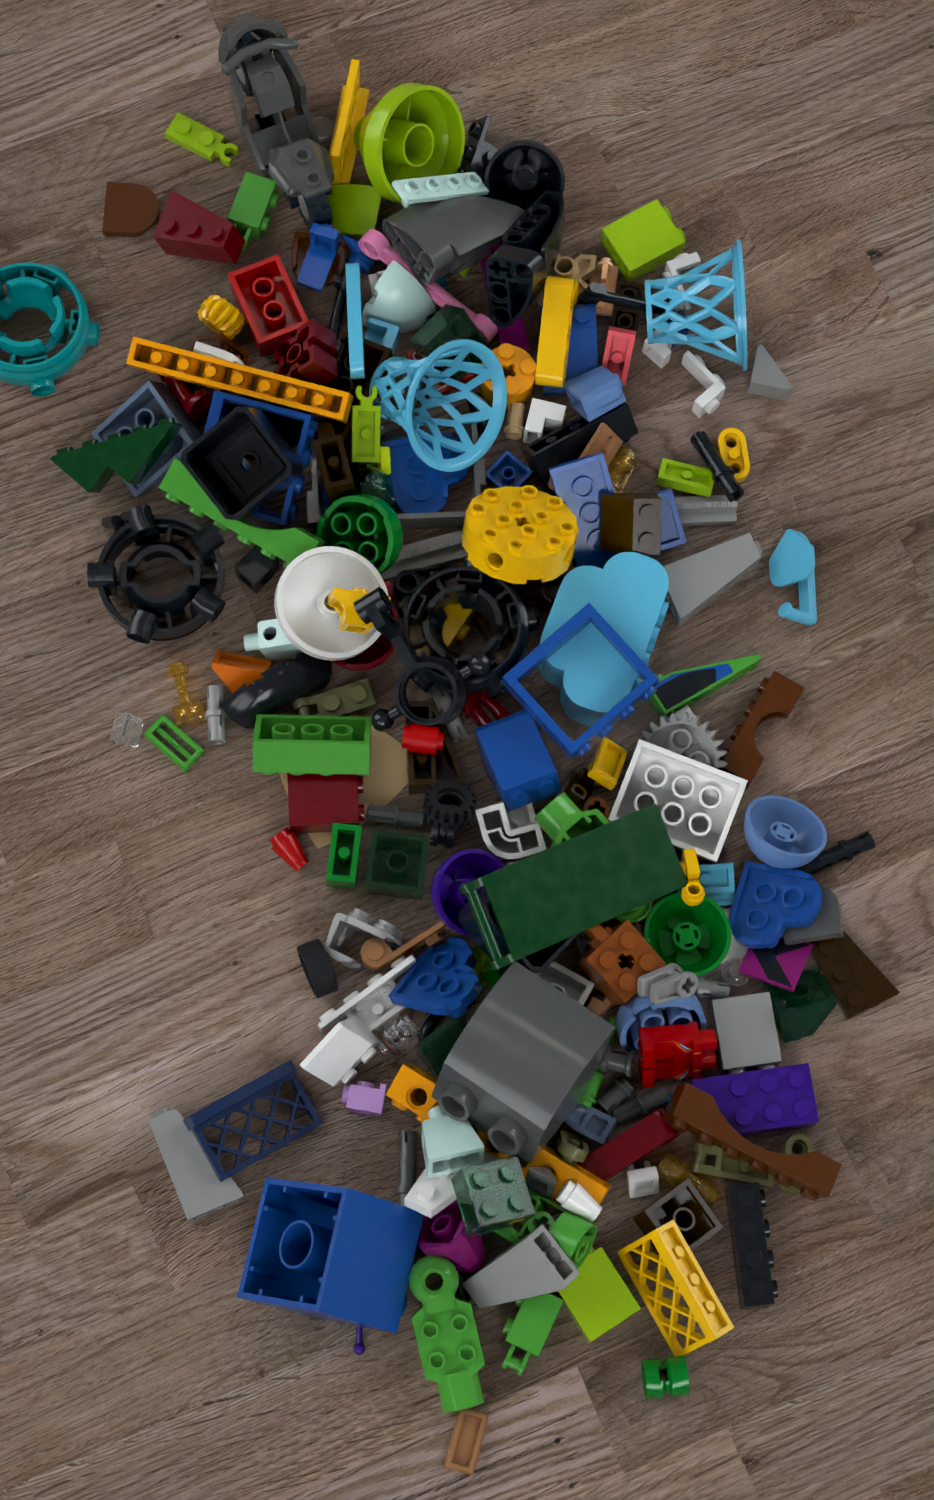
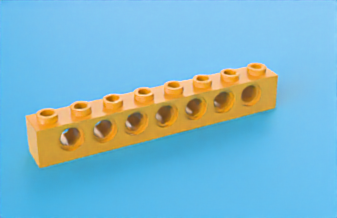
(240, 379)
(403, 1097)

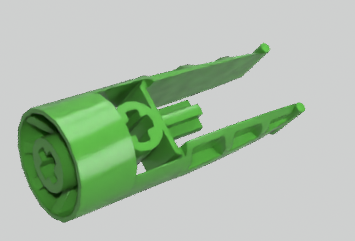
(570, 1231)

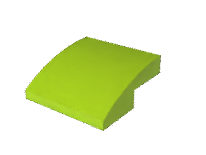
(354, 209)

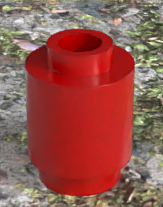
(422, 739)

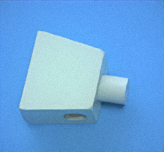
(271, 641)
(449, 1144)

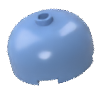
(641, 1013)

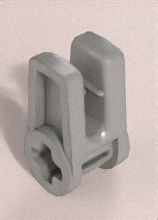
(667, 984)

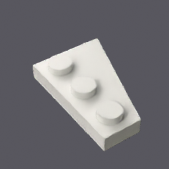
(435, 1193)

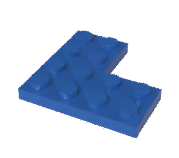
(580, 488)

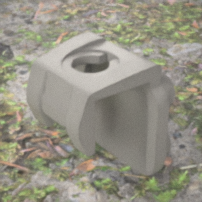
(364, 924)

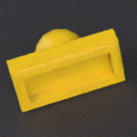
(607, 764)

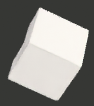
(543, 417)

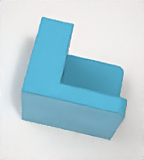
(383, 333)

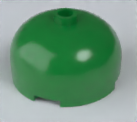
(358, 531)

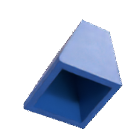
(517, 760)

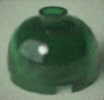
(374, 483)

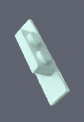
(439, 187)

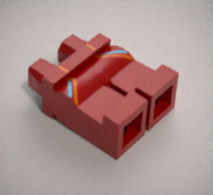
(675, 1052)

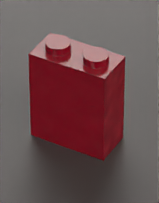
(323, 800)

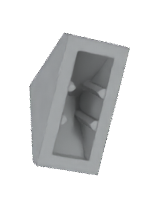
(767, 378)

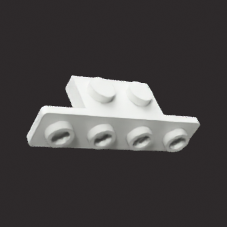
(373, 1003)

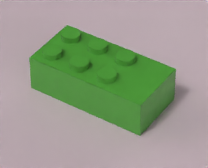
(312, 744)

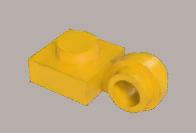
(693, 892)

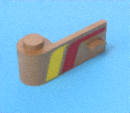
(377, 955)

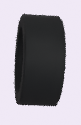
(317, 968)

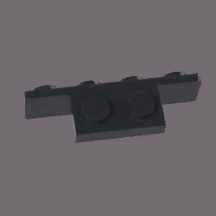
(477, 151)

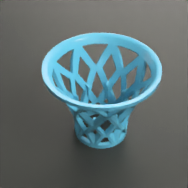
(732, 327)
(406, 413)

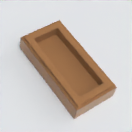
(466, 1441)

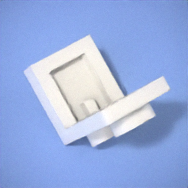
(678, 266)
(715, 386)

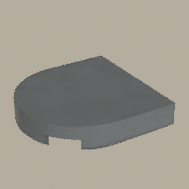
(825, 926)

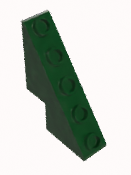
(126, 455)

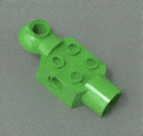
(564, 821)
(446, 1335)

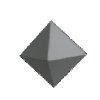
(541, 1180)

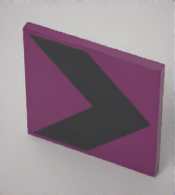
(777, 965)

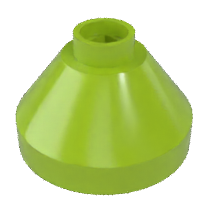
(410, 136)

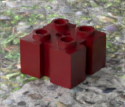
(308, 354)

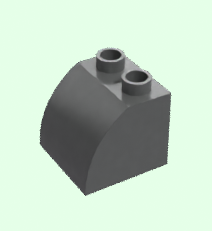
(522, 1063)

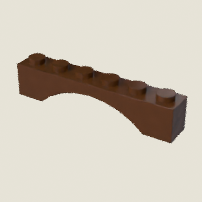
(699, 1114)

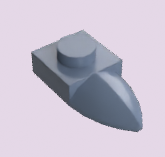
(591, 1124)

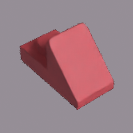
(619, 351)

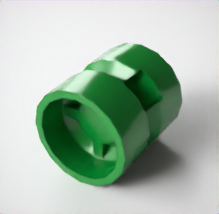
(675, 1375)

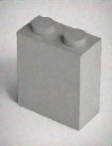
(745, 1033)

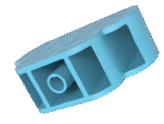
(588, 668)

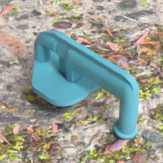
(793, 563)

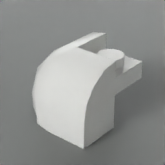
(510, 833)

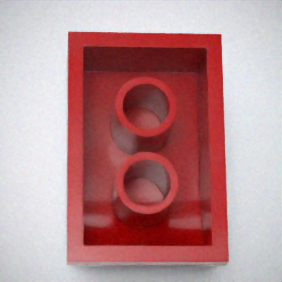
(267, 302)

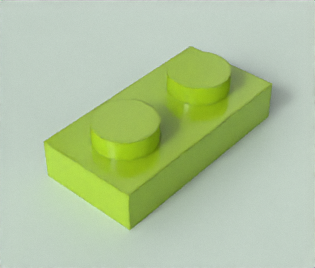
(685, 477)

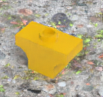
(343, 602)
(456, 625)

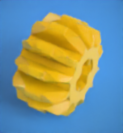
(221, 316)

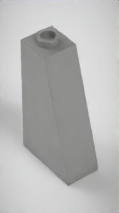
(708, 574)
(189, 1168)
(522, 1271)

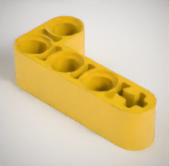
(555, 330)

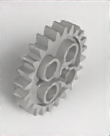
(666, 737)

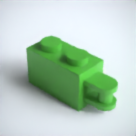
(253, 206)
(530, 1328)

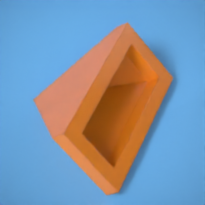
(238, 669)

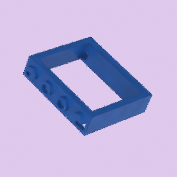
(309, 430)
(603, 726)

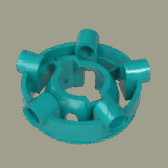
(40, 288)

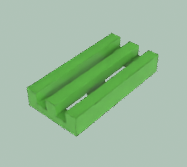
(191, 759)

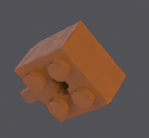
(602, 960)

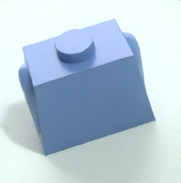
(594, 392)

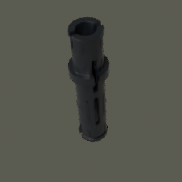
(722, 474)
(839, 853)

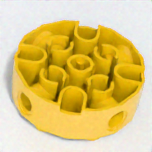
(519, 534)

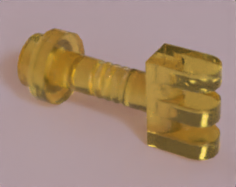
(178, 671)

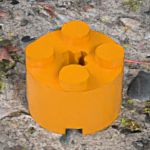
(520, 374)

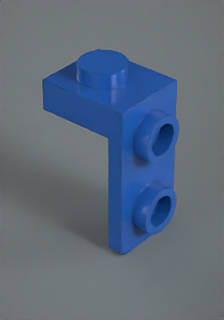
(319, 257)

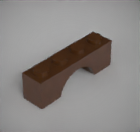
(776, 701)

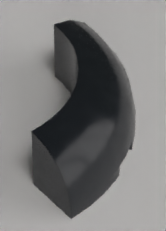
(277, 689)

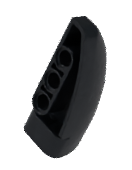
(525, 259)

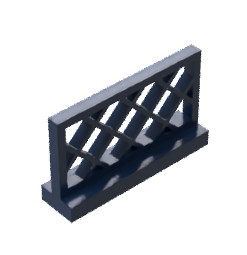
(241, 1097)

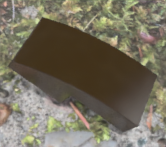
(623, 316)

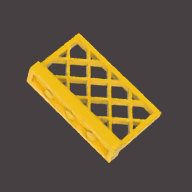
(350, 111)
(688, 1281)

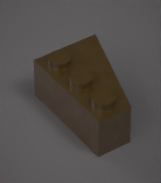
(427, 768)

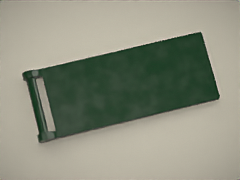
(576, 885)

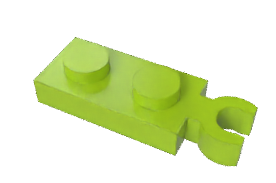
(200, 139)
(365, 428)

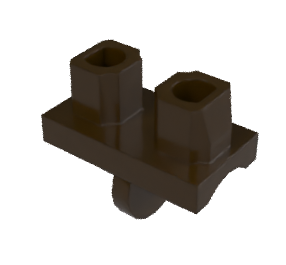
(577, 787)

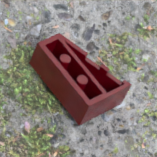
(197, 232)

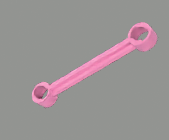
(378, 248)

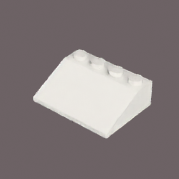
(691, 797)

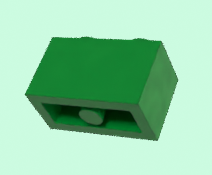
(344, 856)

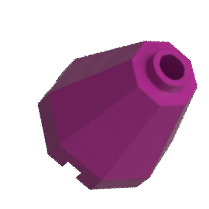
(447, 1238)

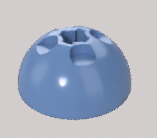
(783, 832)

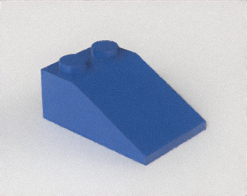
(582, 345)

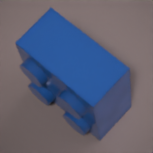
(508, 472)

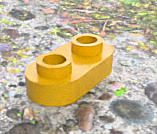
(737, 455)

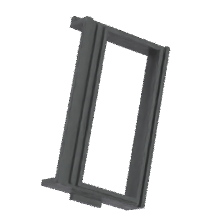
(411, 520)

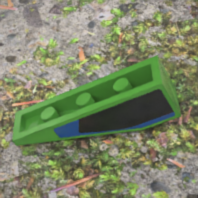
(696, 683)

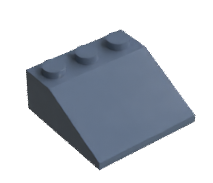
(147, 407)

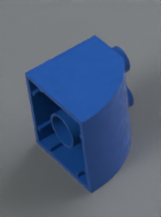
(331, 1254)

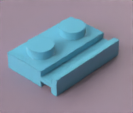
(717, 882)

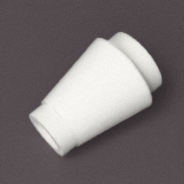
(578, 1201)

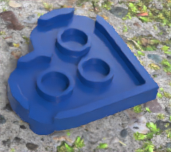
(416, 484)
(771, 901)
(440, 980)

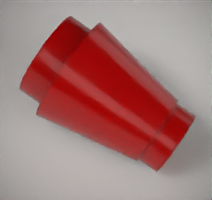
(289, 849)

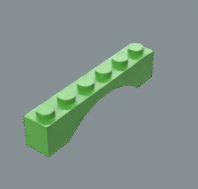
(284, 543)

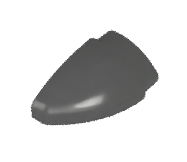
(448, 233)

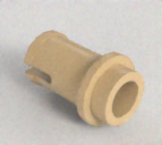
(515, 418)

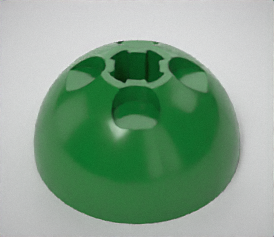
(699, 925)

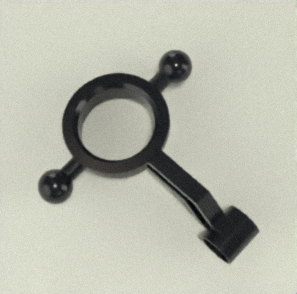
(375, 608)

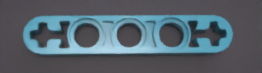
(355, 325)

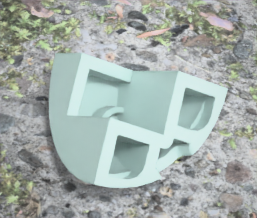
(399, 300)

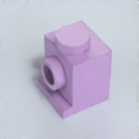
(364, 1098)

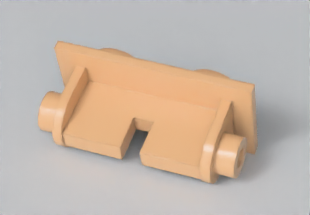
(605, 274)

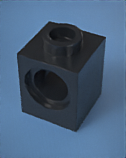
(256, 569)

